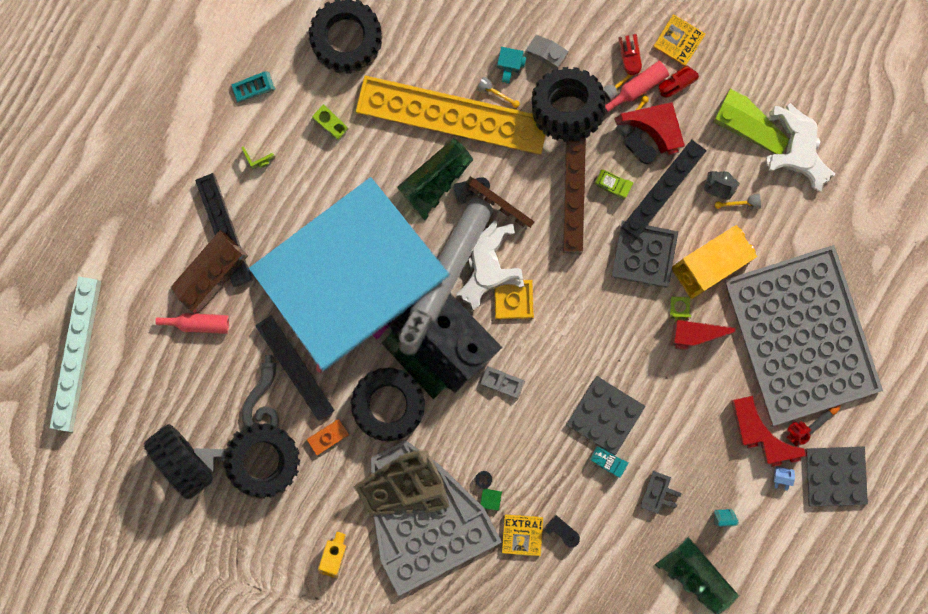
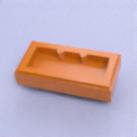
(327, 437)

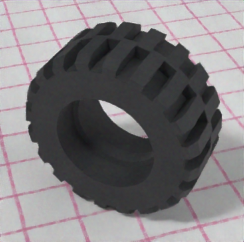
(339, 11)
(568, 84)
(361, 404)
(178, 461)
(281, 476)

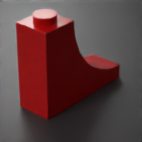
(659, 123)

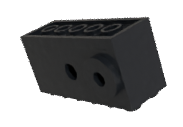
(454, 345)

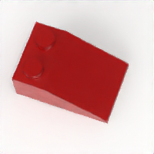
(690, 334)

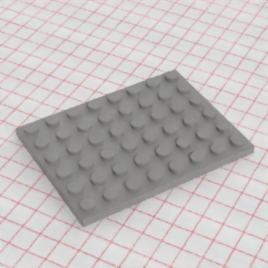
(803, 335)

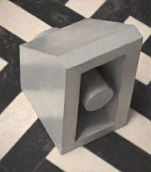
(547, 51)

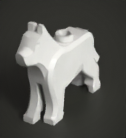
(802, 147)
(487, 270)

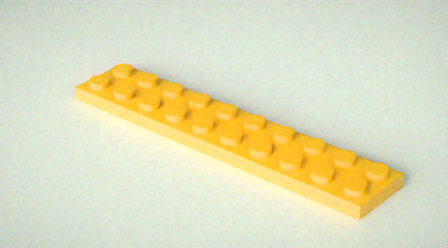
(450, 115)

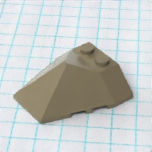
(404, 485)

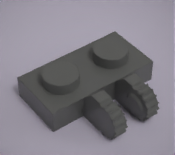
(656, 492)

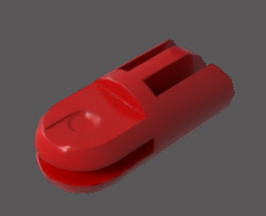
(631, 58)
(678, 81)

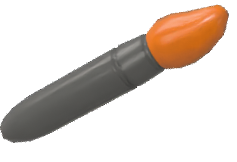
(823, 418)

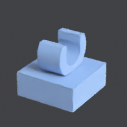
(784, 476)

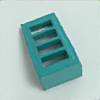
(262, 90)
(725, 517)

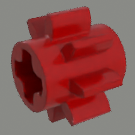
(798, 433)

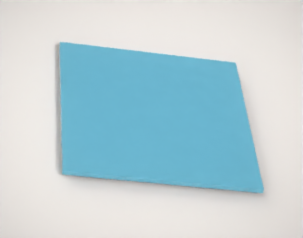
(348, 273)

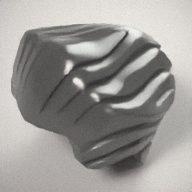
(721, 184)

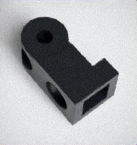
(643, 152)
(462, 191)
(568, 535)

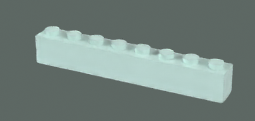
(75, 354)

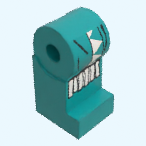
(609, 461)

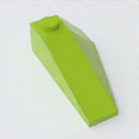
(746, 120)

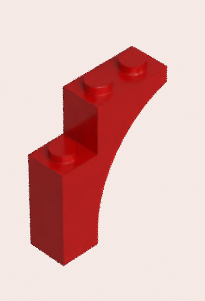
(753, 431)

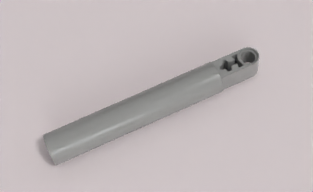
(453, 260)

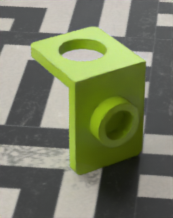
(261, 162)
(680, 315)

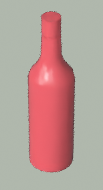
(640, 84)
(198, 323)

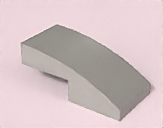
(502, 382)

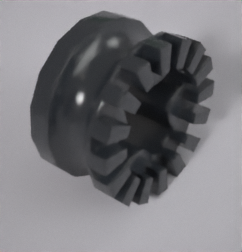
(484, 473)

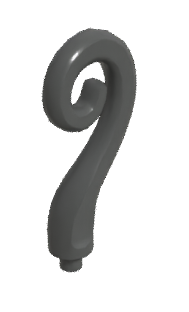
(268, 373)

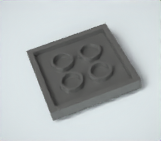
(647, 257)
(606, 415)
(836, 476)

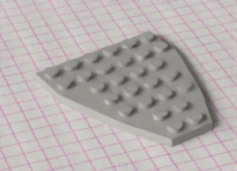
(427, 544)

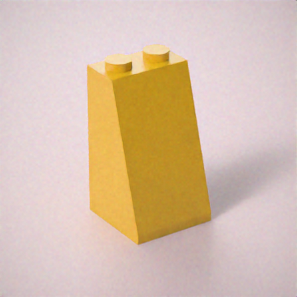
(714, 261)

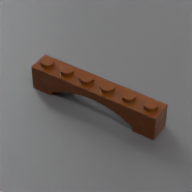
(574, 196)

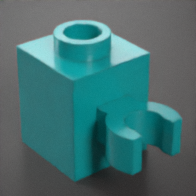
(510, 61)

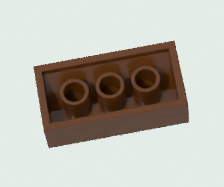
(208, 272)

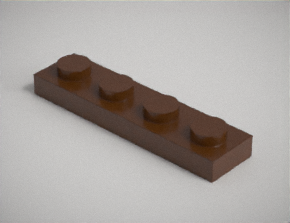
(493, 198)

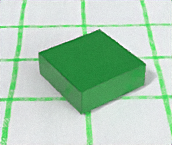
(491, 499)

